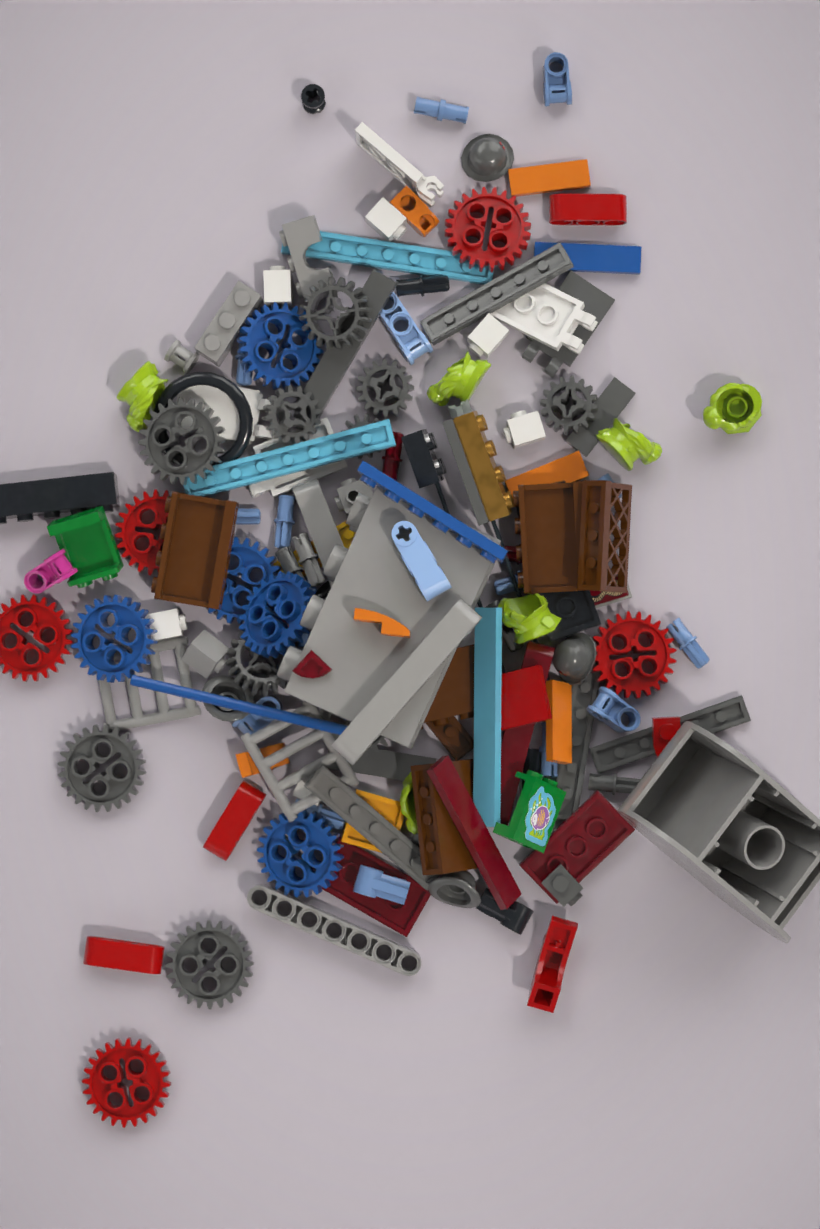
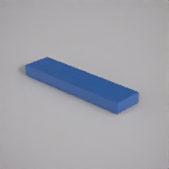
(599, 258)

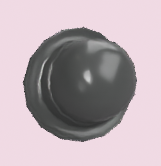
(487, 158)
(575, 658)
(225, 687)
(456, 889)

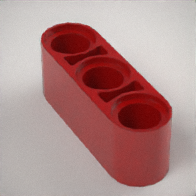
(588, 209)
(234, 820)
(123, 955)

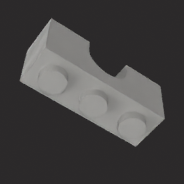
(298, 237)
(224, 327)

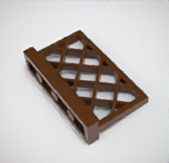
(595, 532)

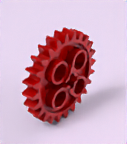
(463, 225)
(130, 536)
(43, 618)
(635, 679)
(150, 1077)

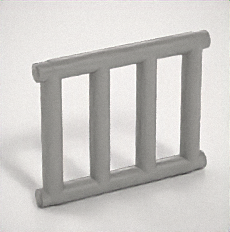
(164, 713)
(278, 787)

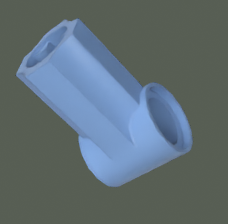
(374, 883)

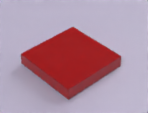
(524, 698)

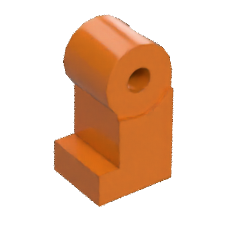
(416, 211)
(247, 765)

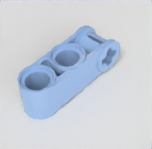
(410, 342)
(420, 562)

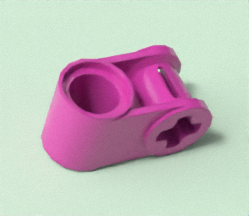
(52, 570)

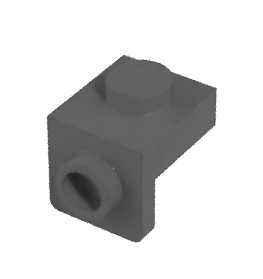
(563, 886)

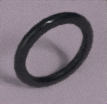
(225, 386)

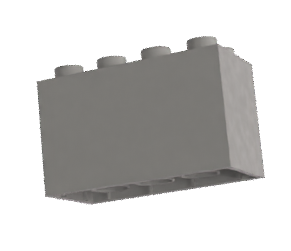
(377, 579)

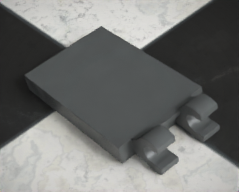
(596, 303)

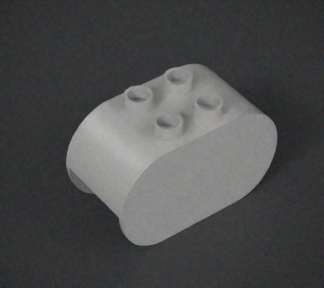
(728, 827)

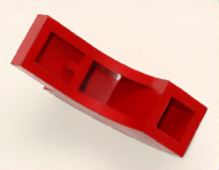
(551, 964)

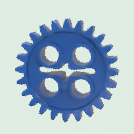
(258, 336)
(249, 559)
(264, 627)
(102, 659)
(283, 868)

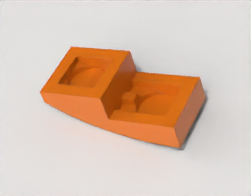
(390, 626)

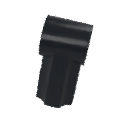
(513, 918)

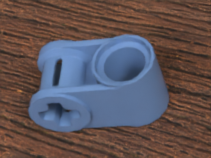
(556, 85)
(609, 708)
(254, 721)

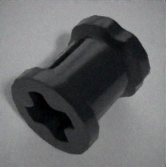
(316, 106)

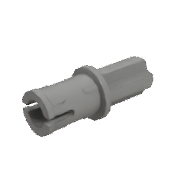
(308, 559)

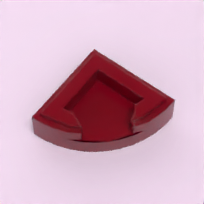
(312, 667)

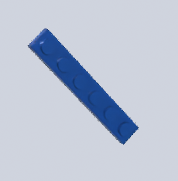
(421, 507)

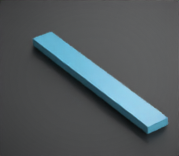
(394, 257)
(294, 459)
(487, 715)

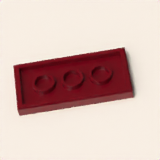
(580, 842)
(392, 914)

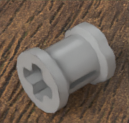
(172, 355)

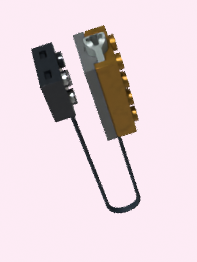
(475, 464)

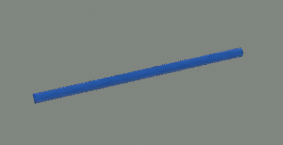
(238, 705)

